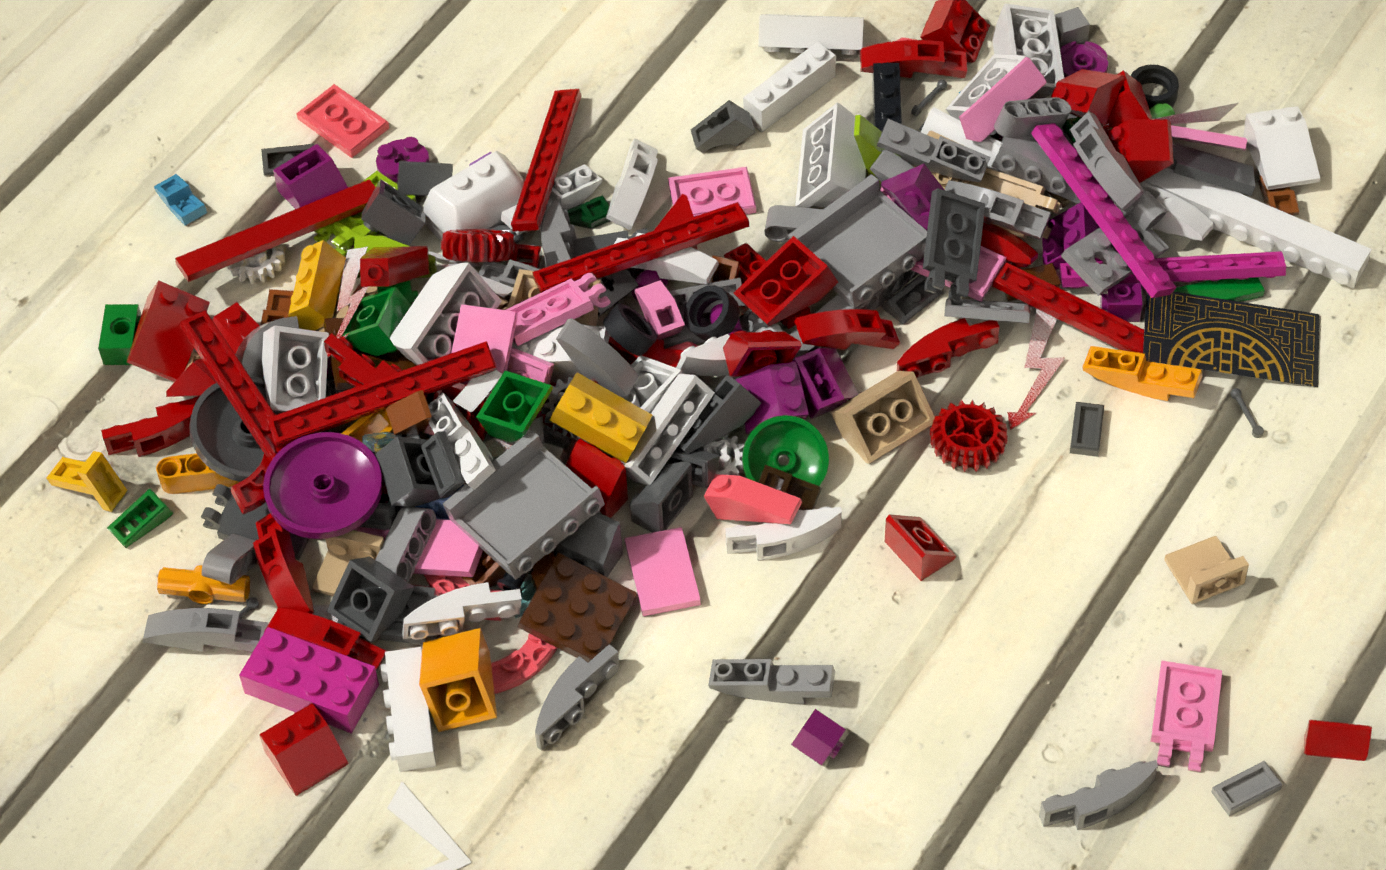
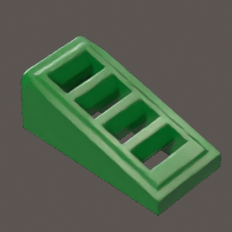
(140, 506)

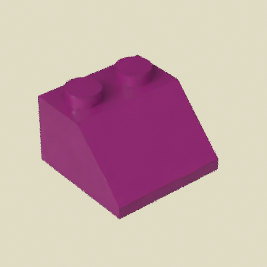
(913, 192)
(778, 390)

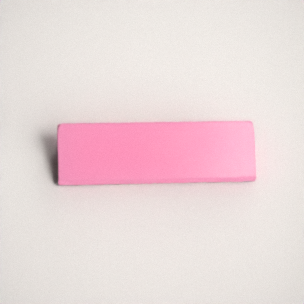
(1018, 84)

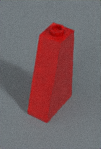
(393, 265)

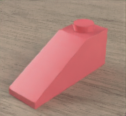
(746, 500)

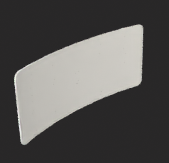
(477, 390)

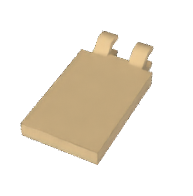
(1021, 189)

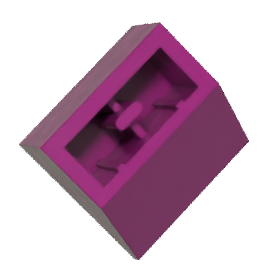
(308, 177)
(1067, 230)
(824, 381)

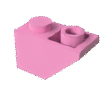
(660, 309)

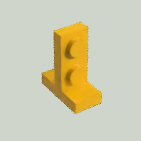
(90, 477)

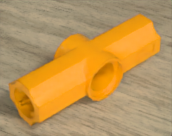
(200, 588)

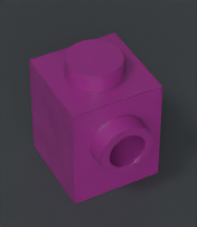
(1123, 301)
(819, 737)

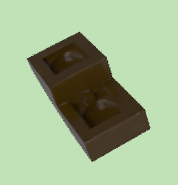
(791, 485)

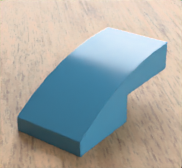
(180, 200)

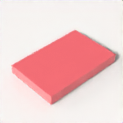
(343, 120)

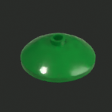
(787, 437)

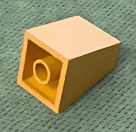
(458, 680)

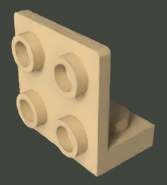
(340, 551)
(1206, 569)

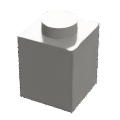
(1072, 27)

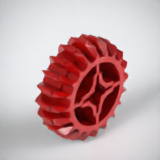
(478, 245)
(965, 444)

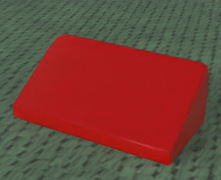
(1337, 740)

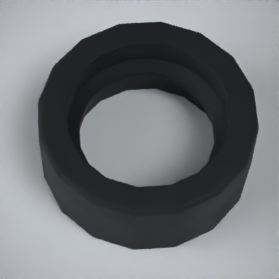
(1159, 75)
(700, 301)
(630, 329)

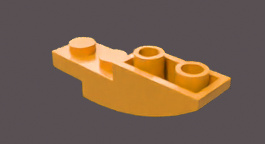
(1135, 374)

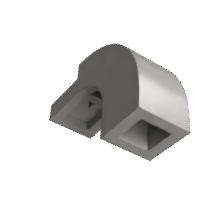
(250, 349)

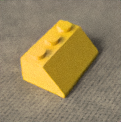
(316, 285)
(601, 417)

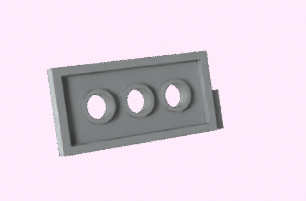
(1101, 277)

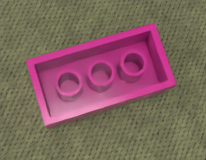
(301, 673)

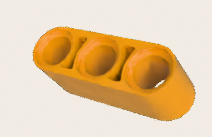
(184, 475)

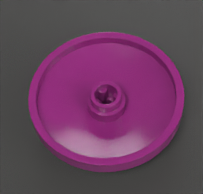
(323, 485)

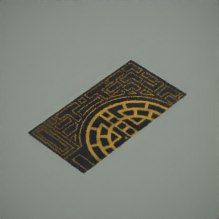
(1232, 338)

